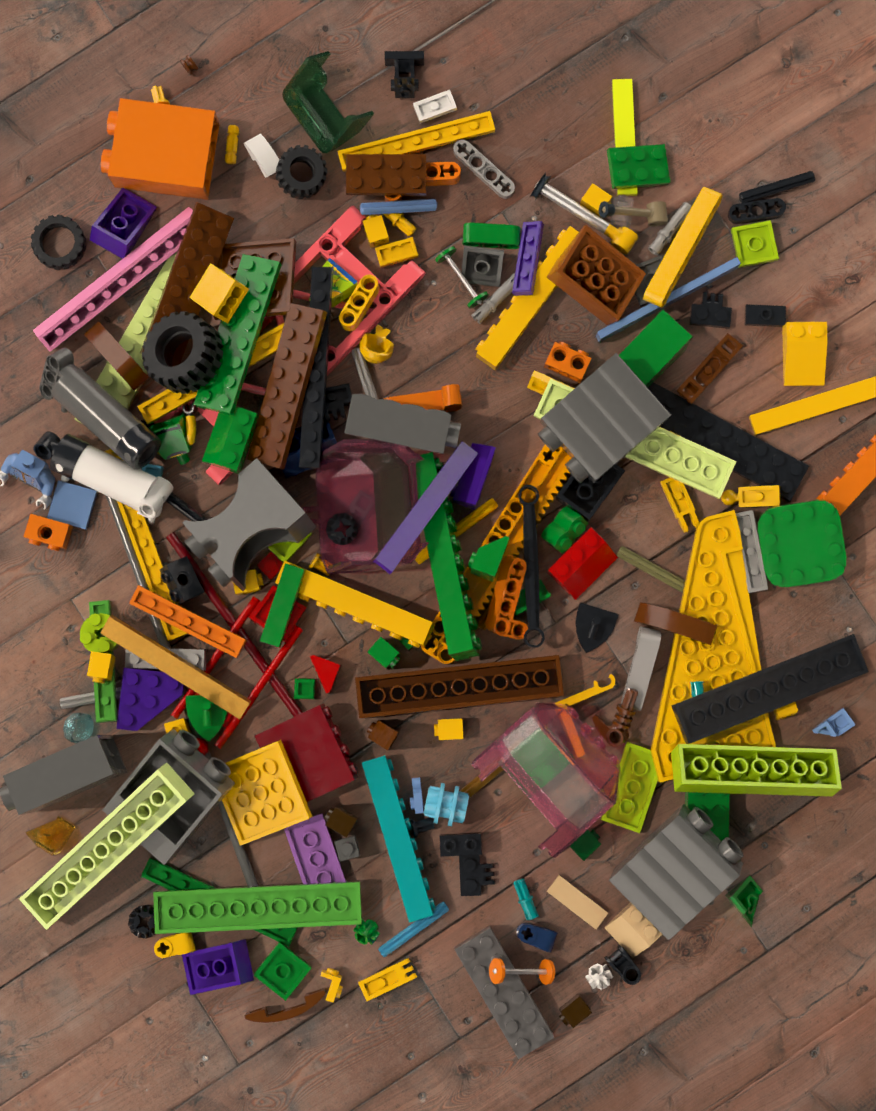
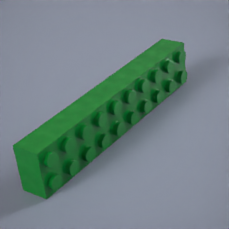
(448, 569)

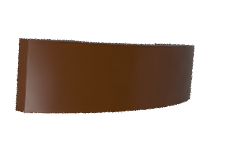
(709, 368)
(676, 623)
(261, 1014)

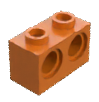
(565, 367)

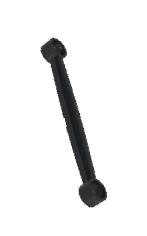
(531, 576)

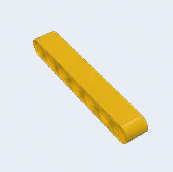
(682, 247)

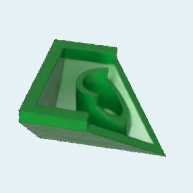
(745, 898)

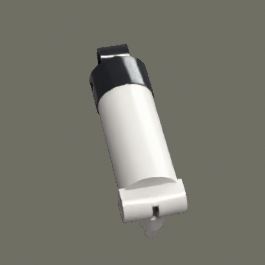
(104, 473)

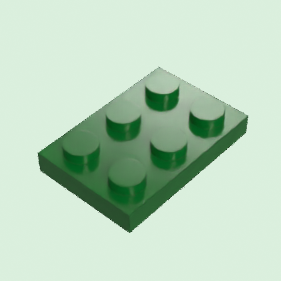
(638, 166)

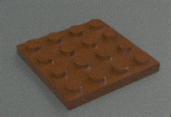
(278, 250)

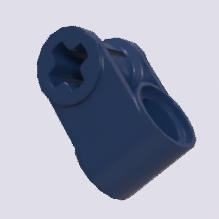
(540, 937)

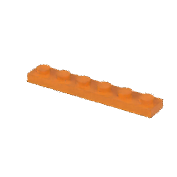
(188, 621)

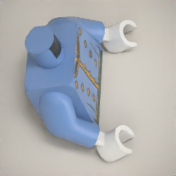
(30, 471)

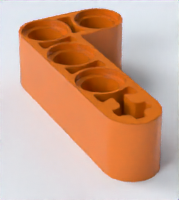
(446, 167)
(446, 399)
(510, 596)

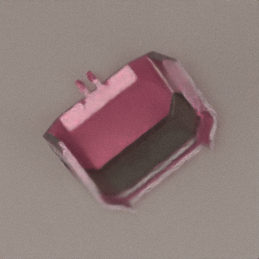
(376, 487)

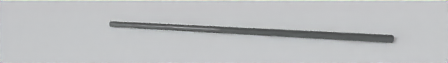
(161, 636)

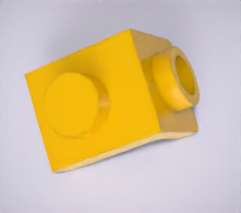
(335, 988)

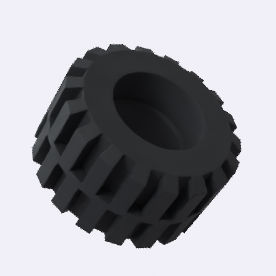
(306, 156)

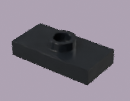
(765, 315)

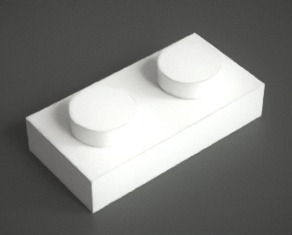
(434, 106)

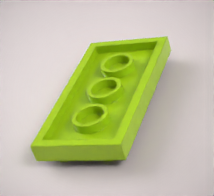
(636, 789)

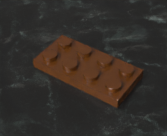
(386, 174)

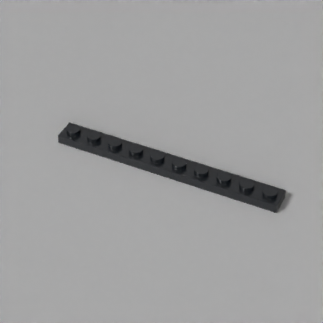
(316, 389)

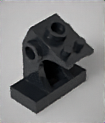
(404, 63)

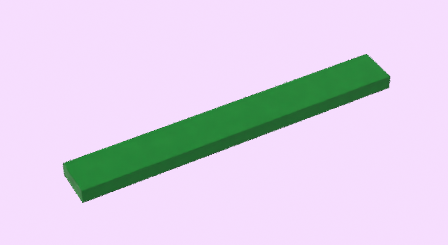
(176, 880)

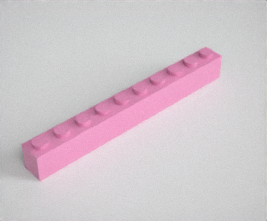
(113, 283)

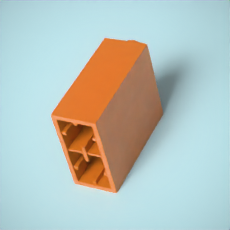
(161, 148)

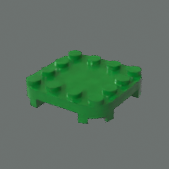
(802, 543)

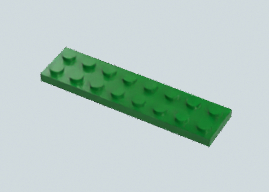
(240, 335)

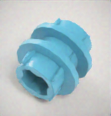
(446, 804)

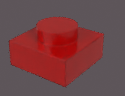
(270, 565)

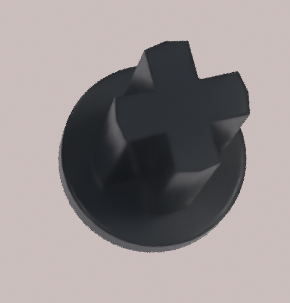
(421, 826)

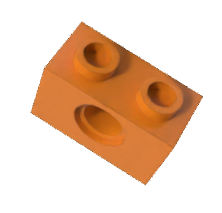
(60, 532)

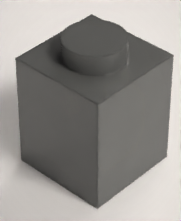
(347, 848)

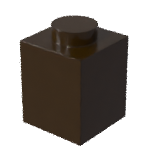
(574, 1011)

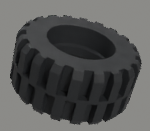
(164, 341)

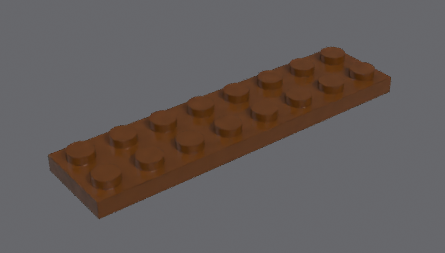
(199, 247)
(287, 385)

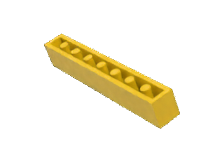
(523, 308)
(363, 608)

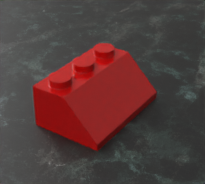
(582, 563)

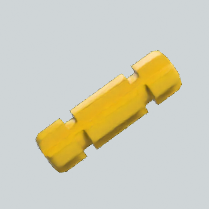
(231, 145)

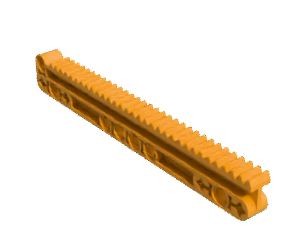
(547, 479)

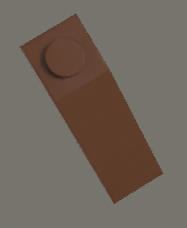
(382, 734)

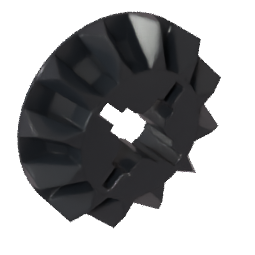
(338, 537)
(134, 920)

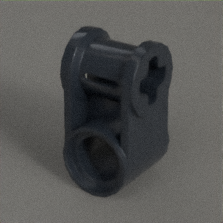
(623, 964)

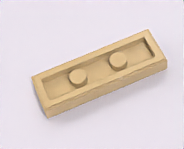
(577, 902)

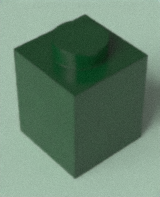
(586, 844)

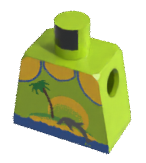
(342, 283)

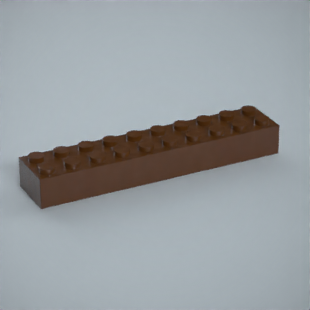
(459, 686)

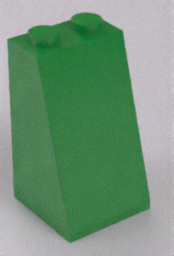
(656, 348)

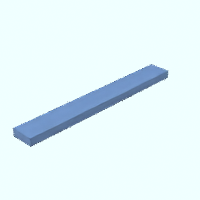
(674, 296)

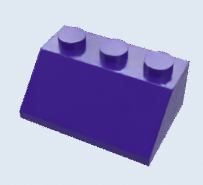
(473, 479)

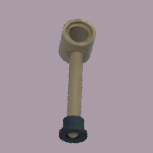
(655, 212)

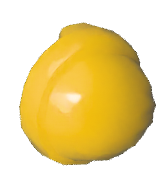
(376, 346)

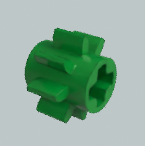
(366, 932)

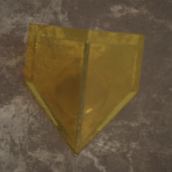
(52, 835)

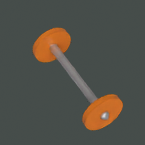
(497, 971)

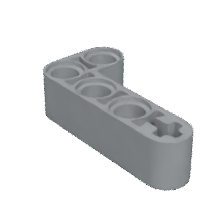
(642, 663)

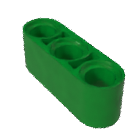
(491, 235)

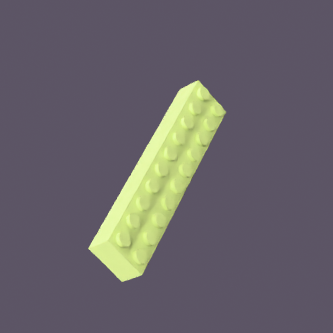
(107, 845)

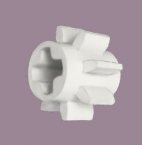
(599, 976)

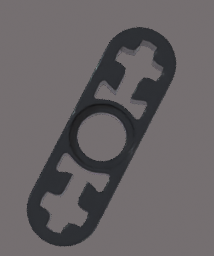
(741, 207)

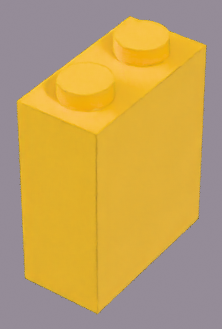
(219, 293)

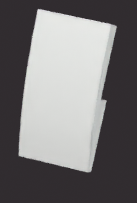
(263, 154)

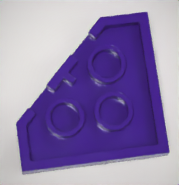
(145, 696)

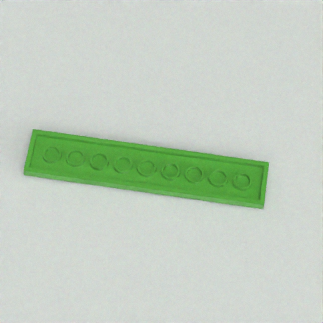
(257, 907)

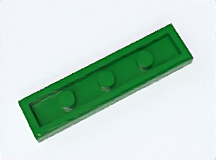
(282, 605)

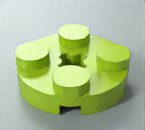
(89, 638)

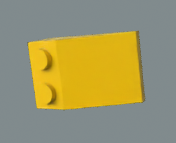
(804, 353)

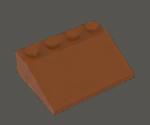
(596, 275)

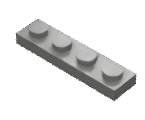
(751, 551)
(194, 656)

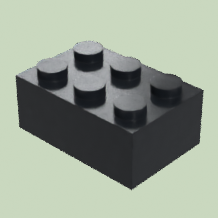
(586, 496)

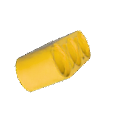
(359, 293)

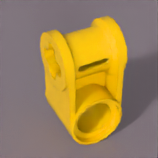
(178, 944)

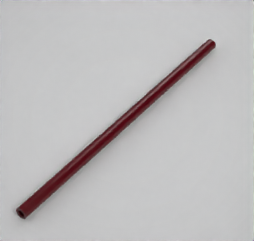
(230, 620)

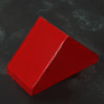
(326, 671)

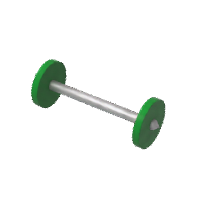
(446, 255)

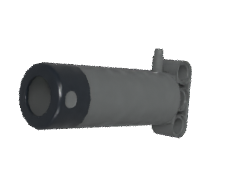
(97, 410)

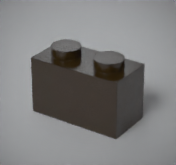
(340, 820)

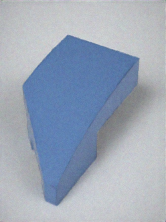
(835, 724)

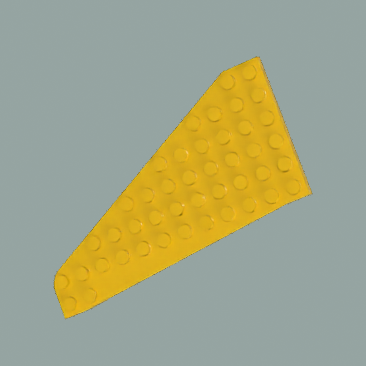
(719, 595)

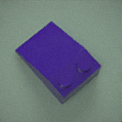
(122, 223)
(218, 967)

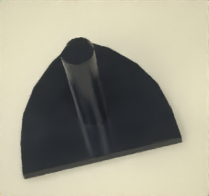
(594, 626)

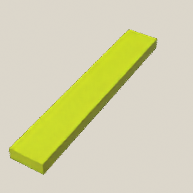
(623, 120)

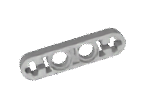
(481, 171)

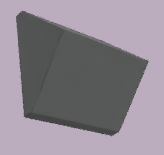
(482, 265)

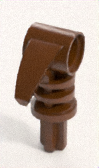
(620, 724)

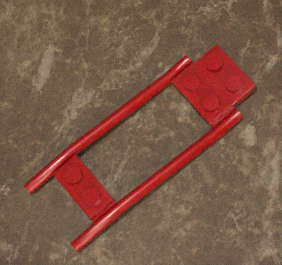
(258, 613)

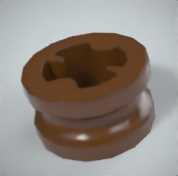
(188, 64)

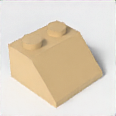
(632, 930)

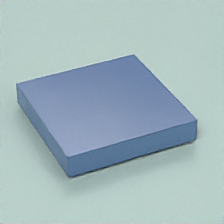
(72, 504)

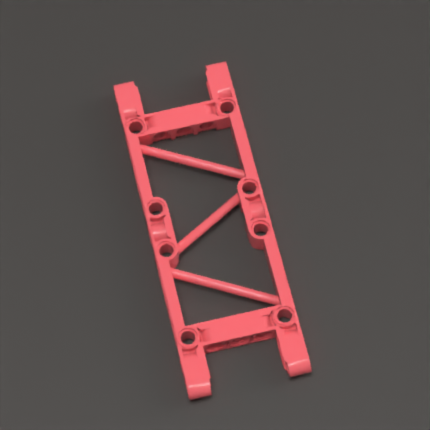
(395, 288)

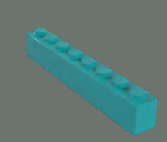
(397, 838)

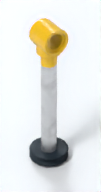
(621, 238)

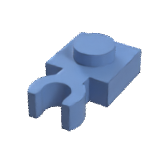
(417, 802)

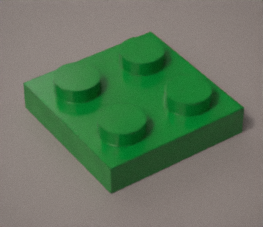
(282, 970)

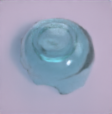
(78, 727)

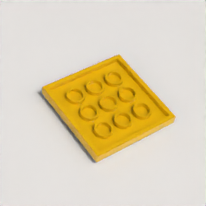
(264, 794)

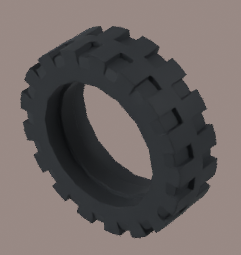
(49, 224)

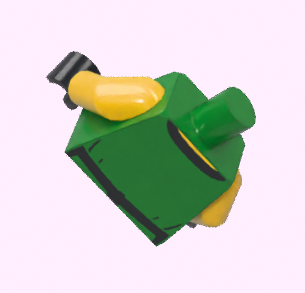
(176, 435)

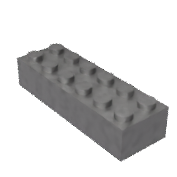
(507, 1001)

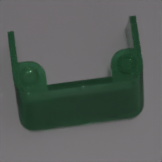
(315, 109)

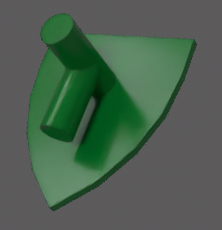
(205, 716)

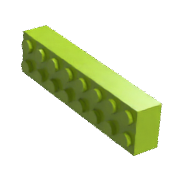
(755, 770)

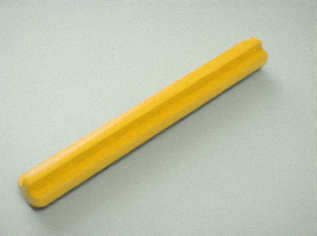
(464, 524)

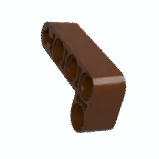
(116, 355)

